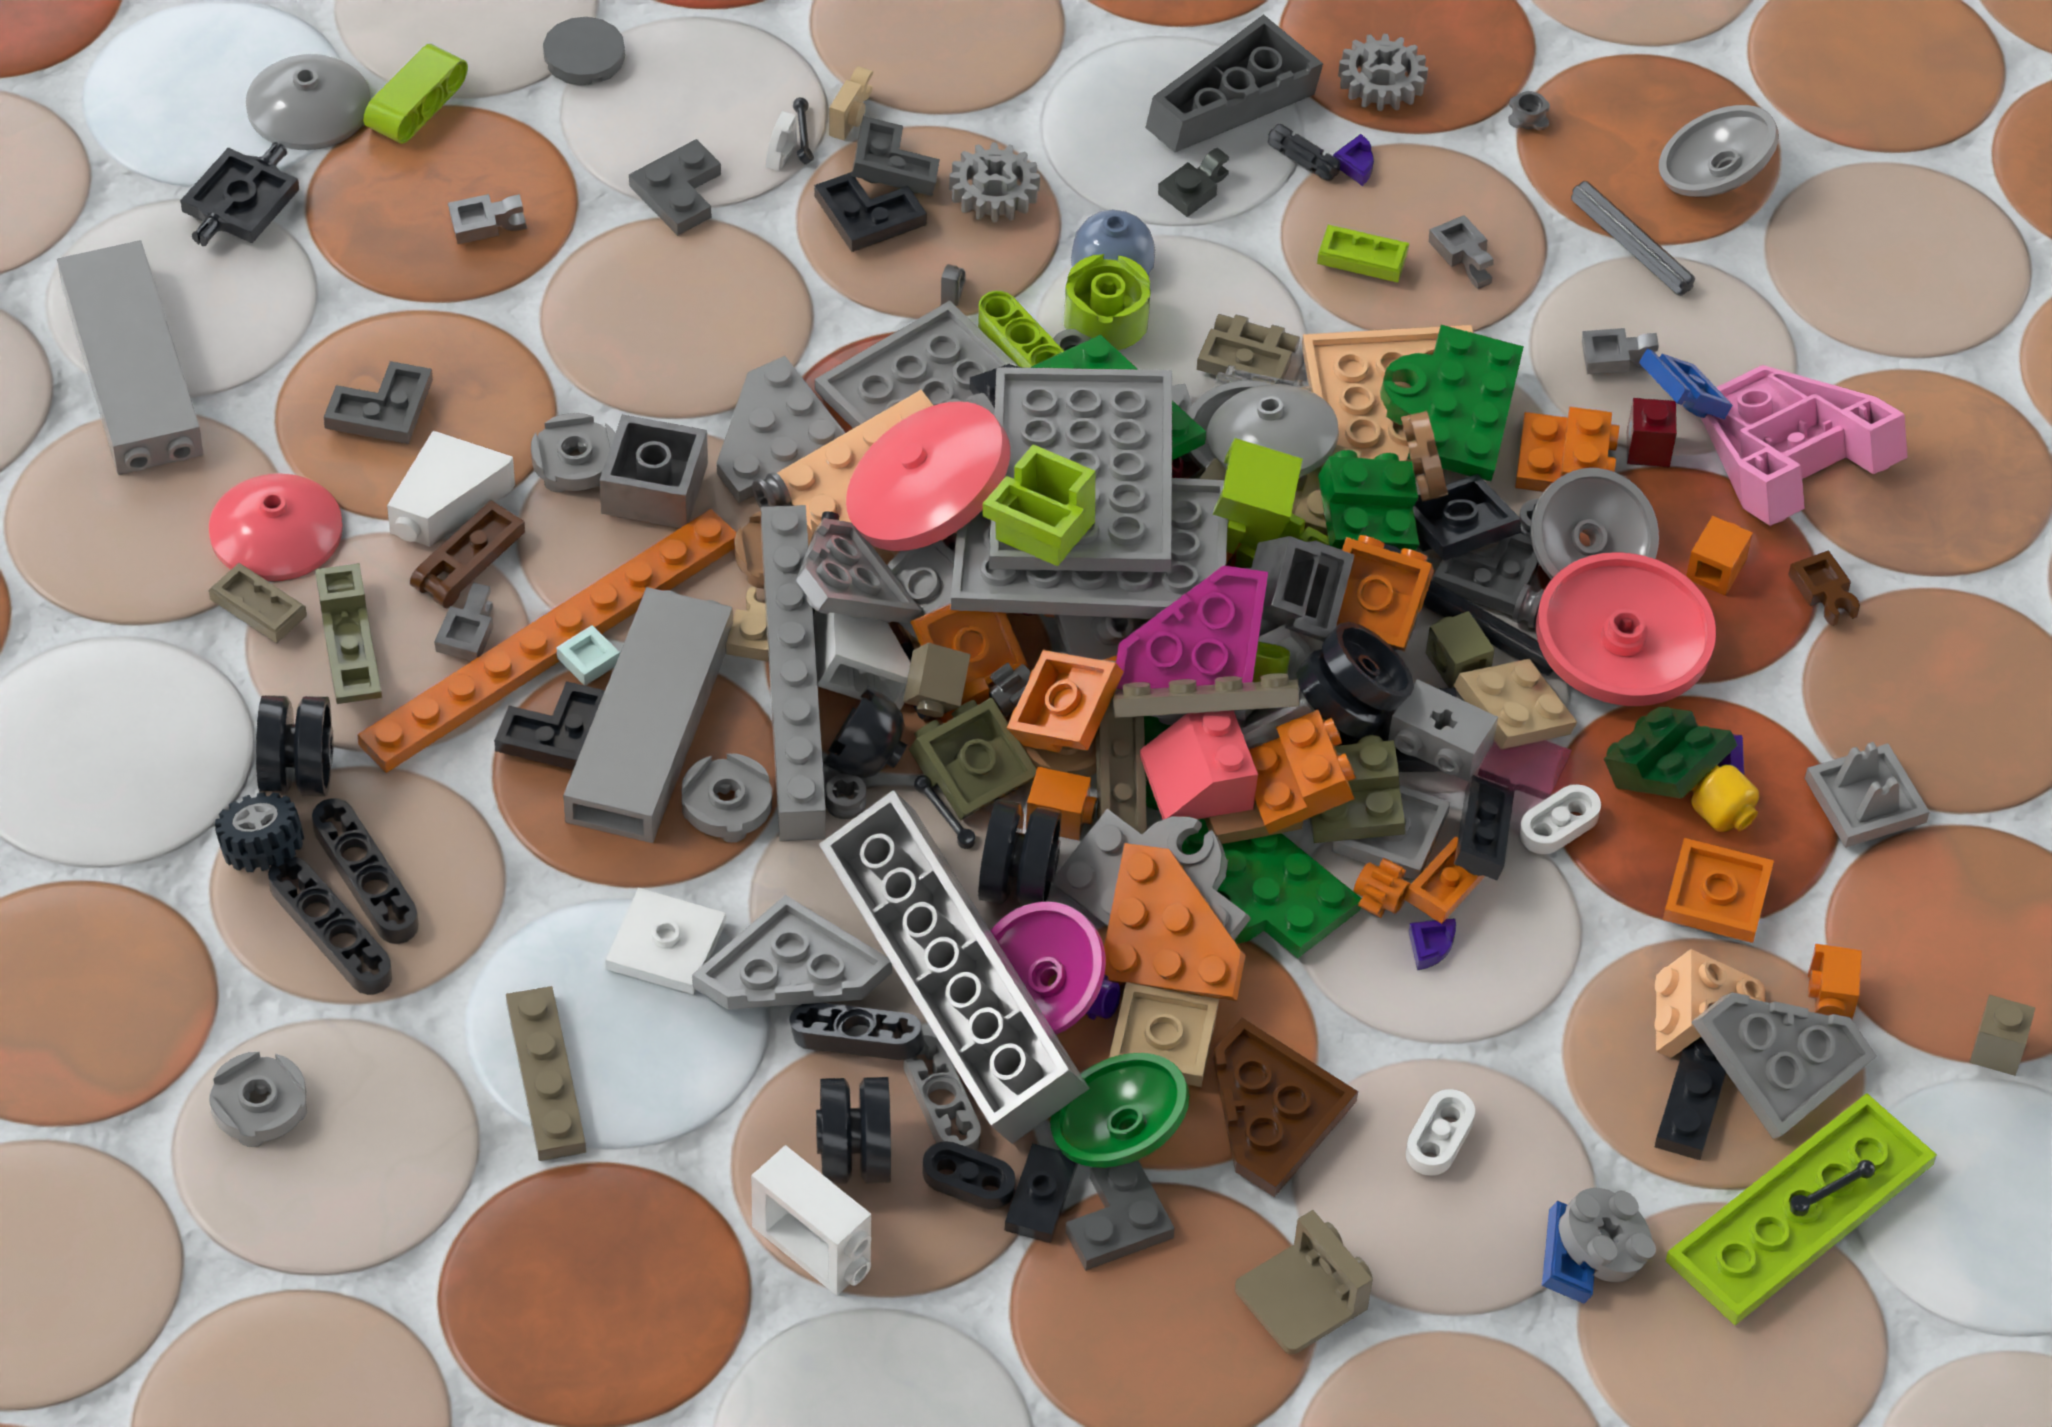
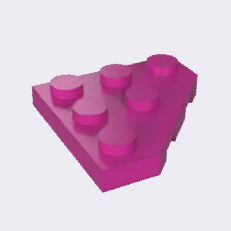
(1201, 634)

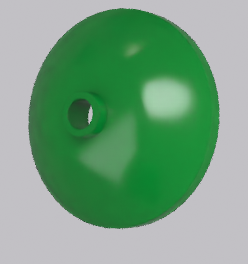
(1125, 1114)

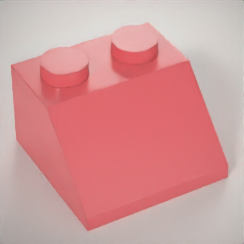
(1201, 767)

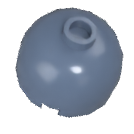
(1113, 235)

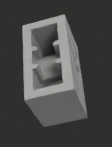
(1443, 730)

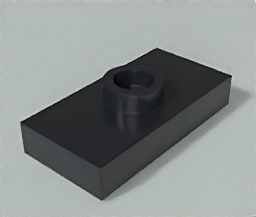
(1040, 1193)

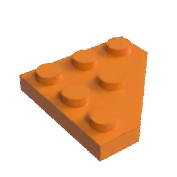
(1167, 931)

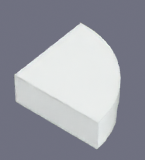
(782, 141)

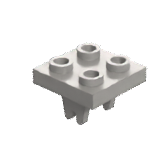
(1866, 794)

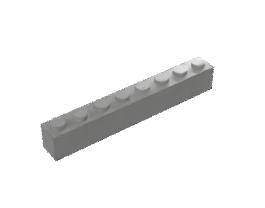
(792, 676)

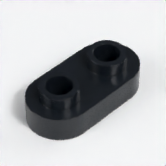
(971, 1174)

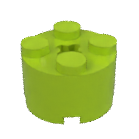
(1108, 300)

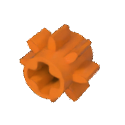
(1381, 887)

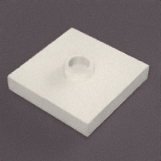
(665, 940)

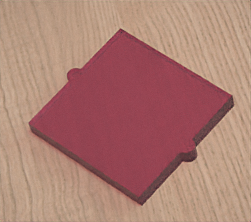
(1526, 767)

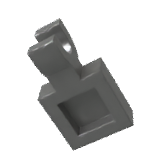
(478, 217)
(1463, 243)
(1611, 351)
(467, 629)

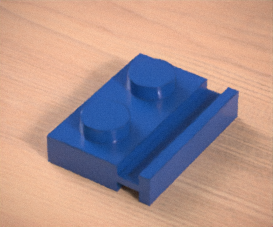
(1686, 383)

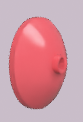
(276, 526)

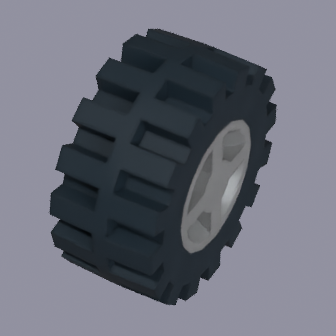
(259, 832)

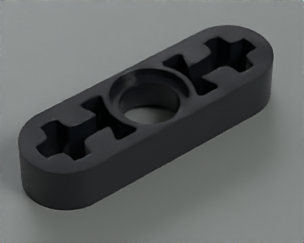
(889, 1033)

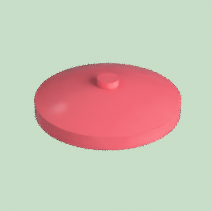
(927, 476)
(1625, 629)

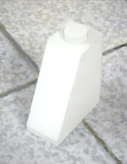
(447, 488)
(859, 655)

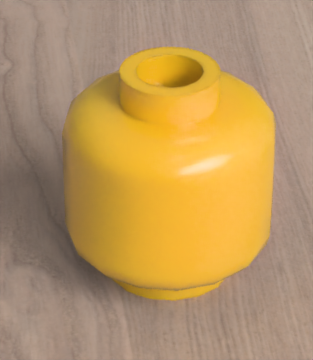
(1726, 799)

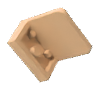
(1689, 989)

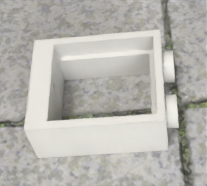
(811, 1220)

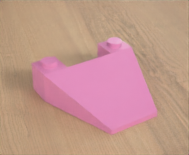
(1793, 428)

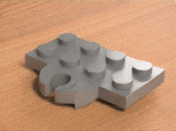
(1094, 866)

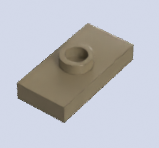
(257, 602)

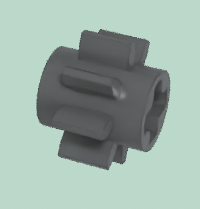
(1008, 687)

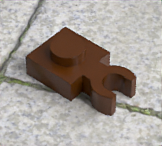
(1824, 582)

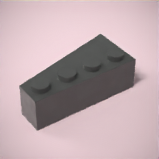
(1233, 85)

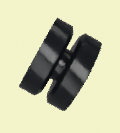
(1355, 679)
(301, 745)
(1013, 854)
(854, 1130)

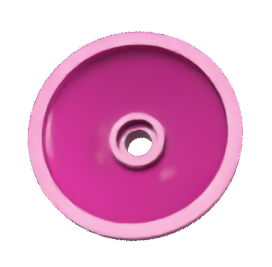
(1050, 941)

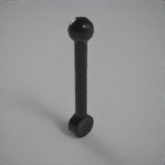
(800, 106)
(965, 837)
(1800, 1204)

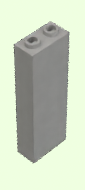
(130, 357)
(648, 715)

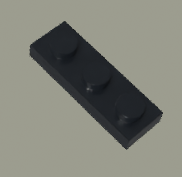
(1484, 828)
(1691, 1102)

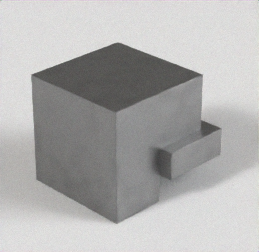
(1303, 584)

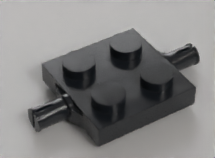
(240, 194)

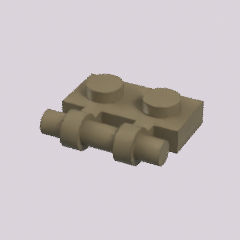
(1247, 347)

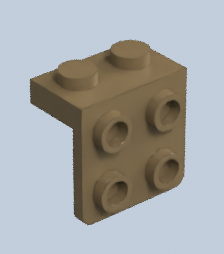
(1307, 1286)

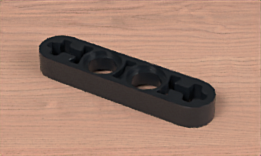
(369, 868)
(334, 922)

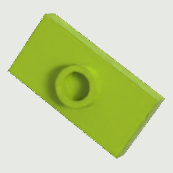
(1363, 253)

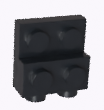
(1464, 519)

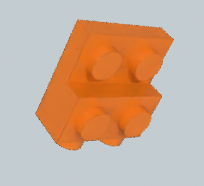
(1564, 444)
(1385, 589)
(1064, 701)
(1301, 772)

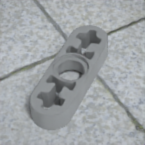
(943, 1077)

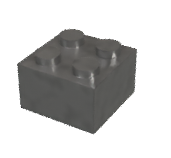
(653, 471)

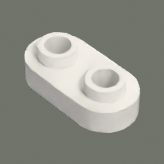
(1555, 821)
(1438, 1135)

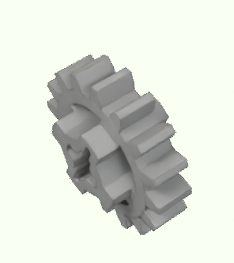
(1382, 72)
(994, 182)

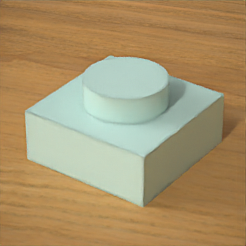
(588, 655)

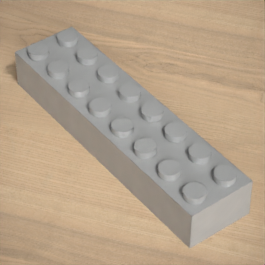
(953, 967)

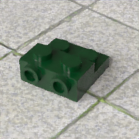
(1667, 753)

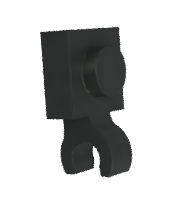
(1192, 187)

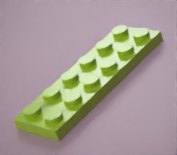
(1757, 1241)

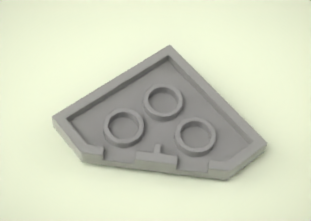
(772, 427)
(850, 577)
(791, 960)
(1782, 1055)

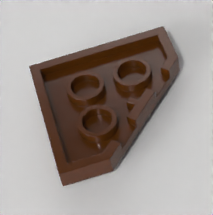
(1274, 1105)

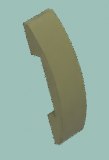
(348, 634)

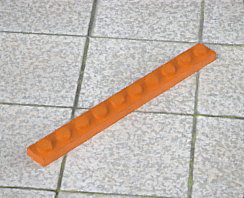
(534, 646)

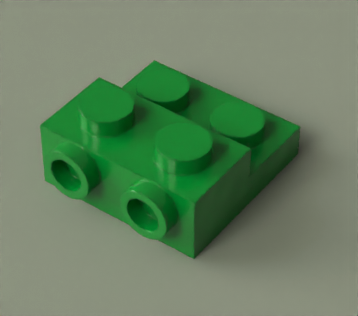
(1369, 499)

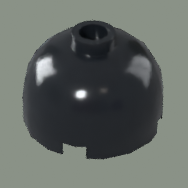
(868, 737)

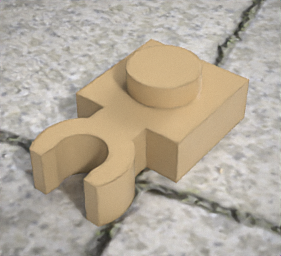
(848, 105)
(749, 630)

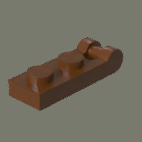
(467, 553)

